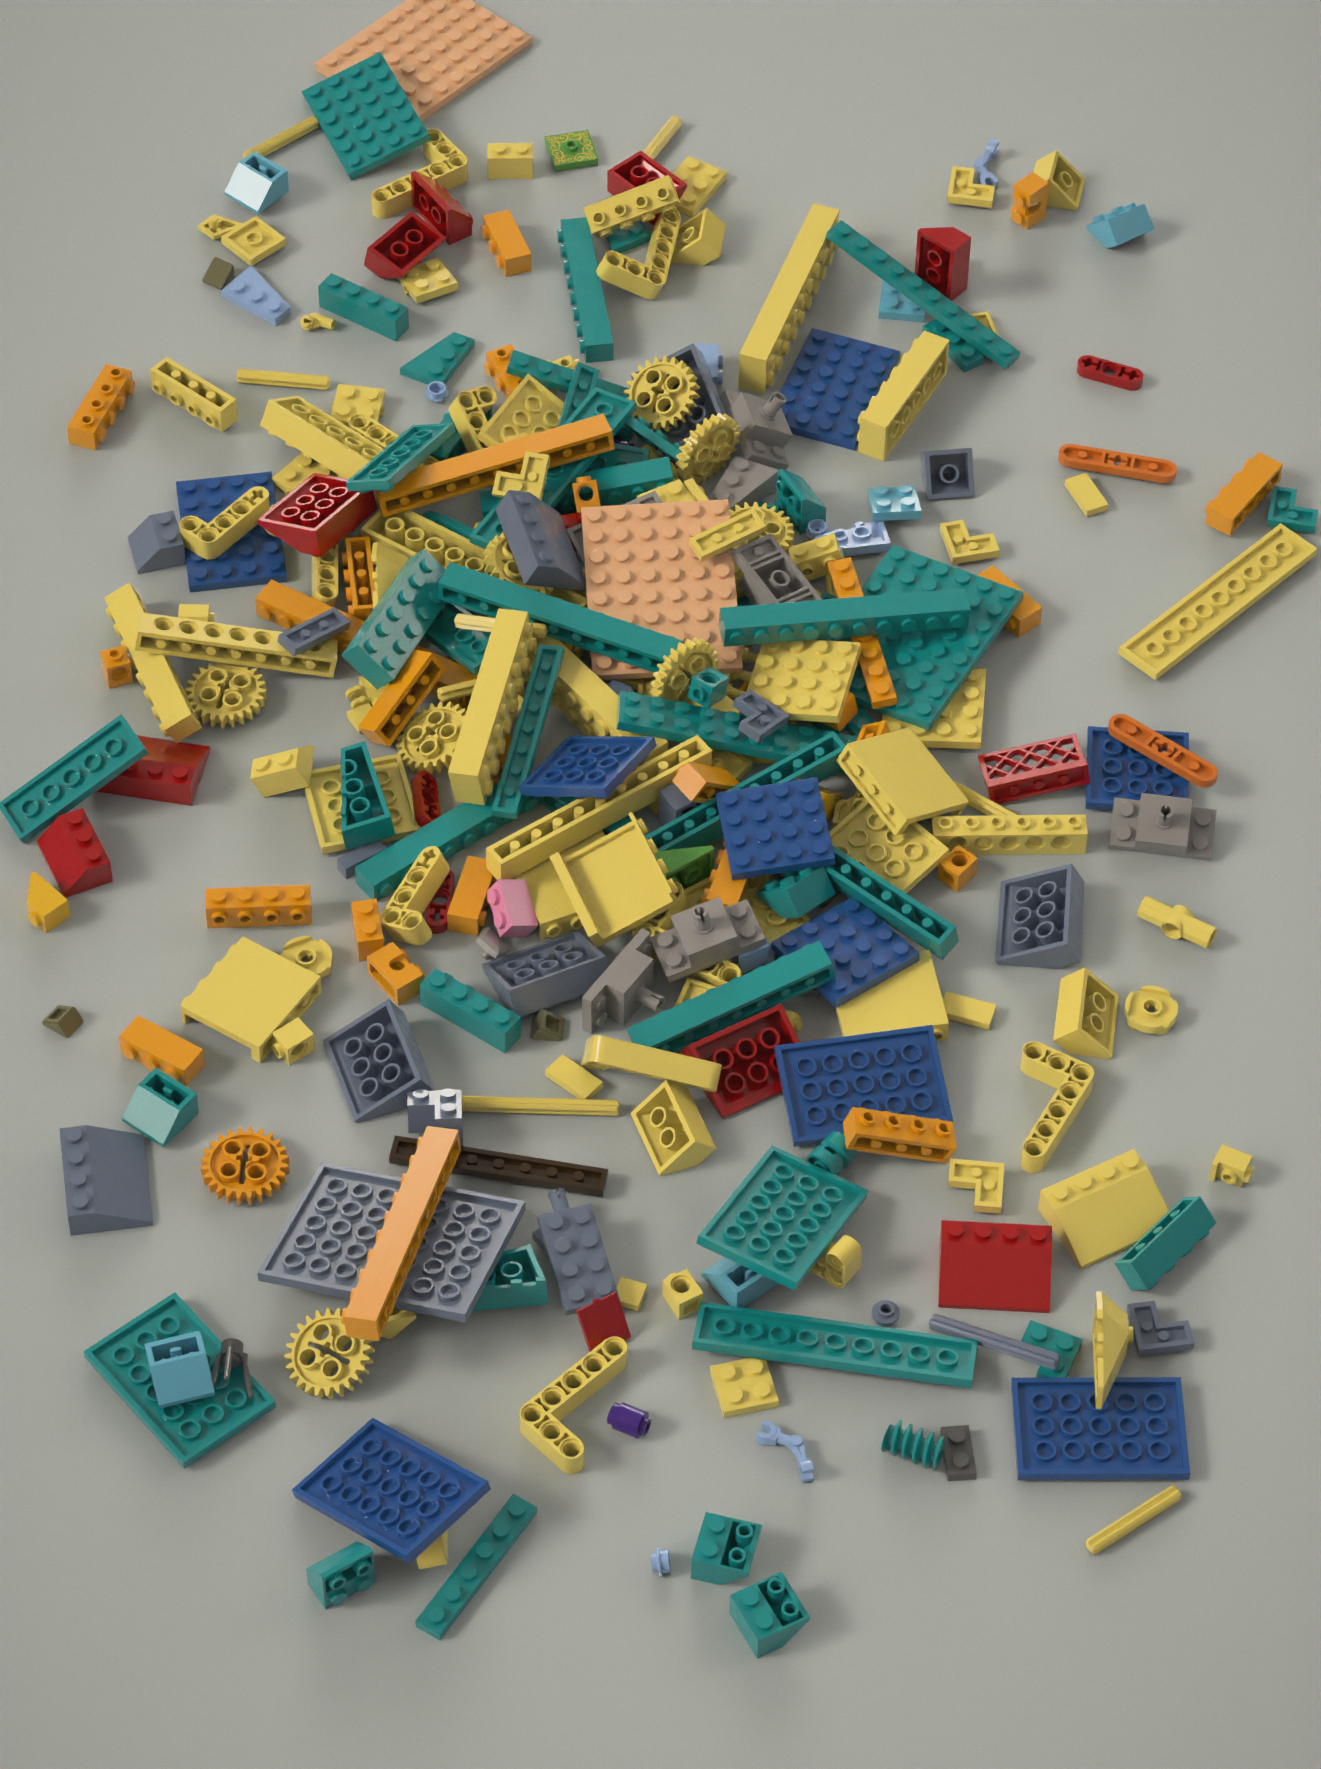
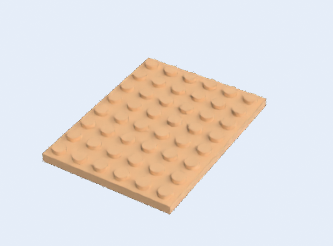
(432, 49)
(652, 578)

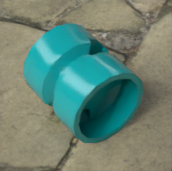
(832, 1154)

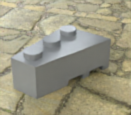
(745, 483)

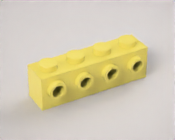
(632, 206)
(194, 394)

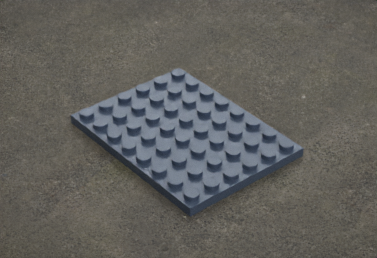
(338, 1225)

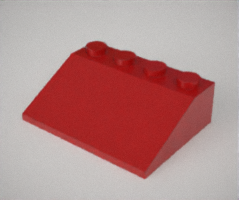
(318, 514)
(165, 774)
(746, 1058)
(995, 1266)

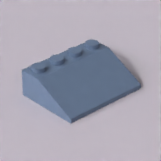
(707, 403)
(539, 542)
(1041, 919)
(546, 973)
(377, 1062)
(105, 1179)

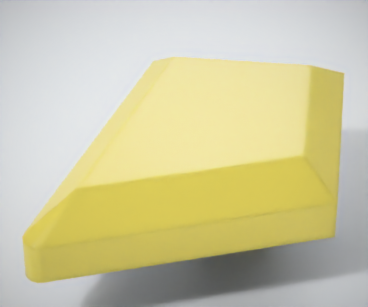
(217, 226)

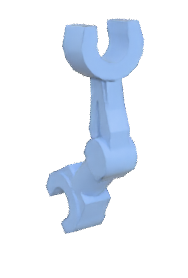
(979, 165)
(793, 1442)

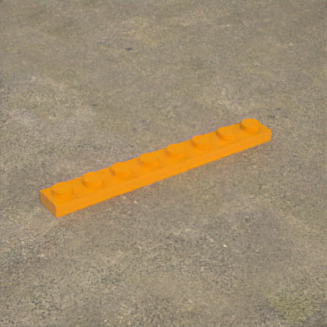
(871, 659)

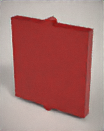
(603, 1320)

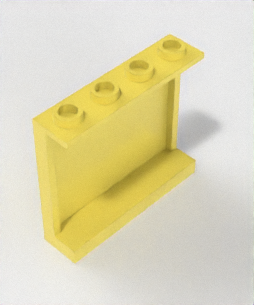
(901, 779)
(616, 882)
(548, 896)
(252, 996)
(899, 1002)

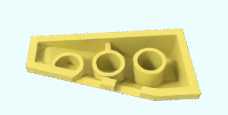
(388, 566)
(1109, 1344)

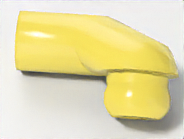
(316, 320)

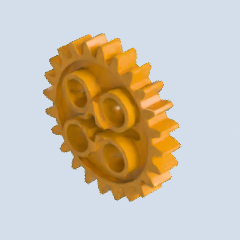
(263, 1171)

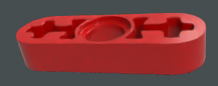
(1114, 380)
(425, 798)
(442, 909)

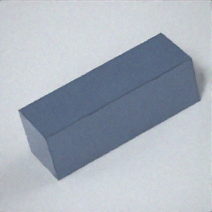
(347, 863)

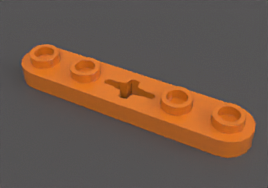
(1104, 462)
(1175, 759)

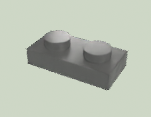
(958, 1453)

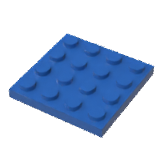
(587, 766)
(1126, 773)
(774, 828)
(858, 945)

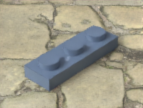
(313, 631)

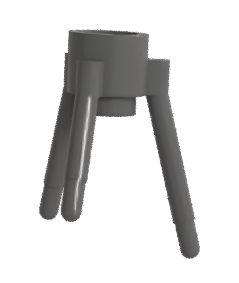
(231, 1356)

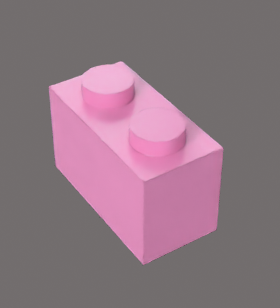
(512, 908)

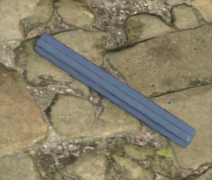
(995, 1341)

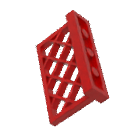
(1035, 780)

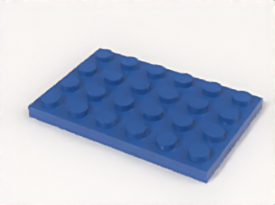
(833, 386)
(250, 560)
(870, 1070)
(1131, 1438)
(391, 1490)

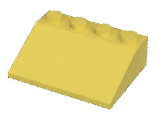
(1103, 1208)

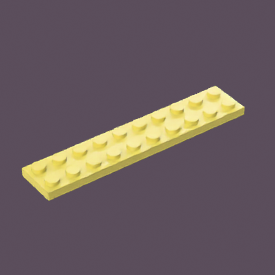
(1217, 601)

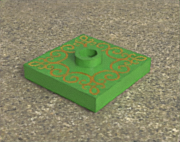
(571, 150)

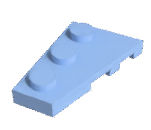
(256, 296)
(862, 538)

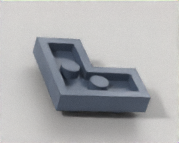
(762, 716)
(1152, 1336)

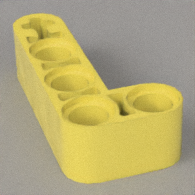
(469, 414)
(215, 537)
(404, 911)
(839, 1262)

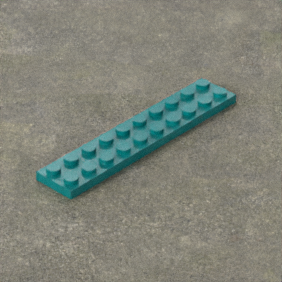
(561, 477)
(716, 728)
(835, 1344)

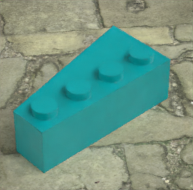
(363, 803)
(514, 1282)

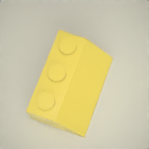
(1086, 1015)
(672, 1129)

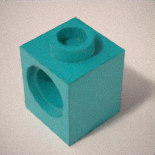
(708, 687)

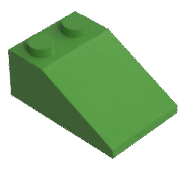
(688, 864)

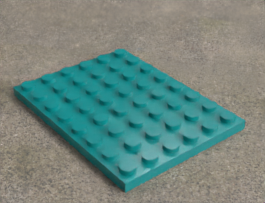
(932, 663)

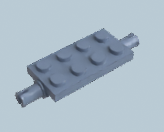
(575, 1253)

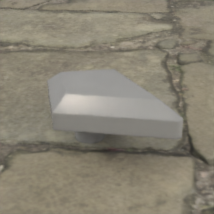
(491, 944)

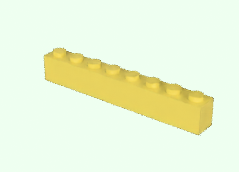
(154, 669)

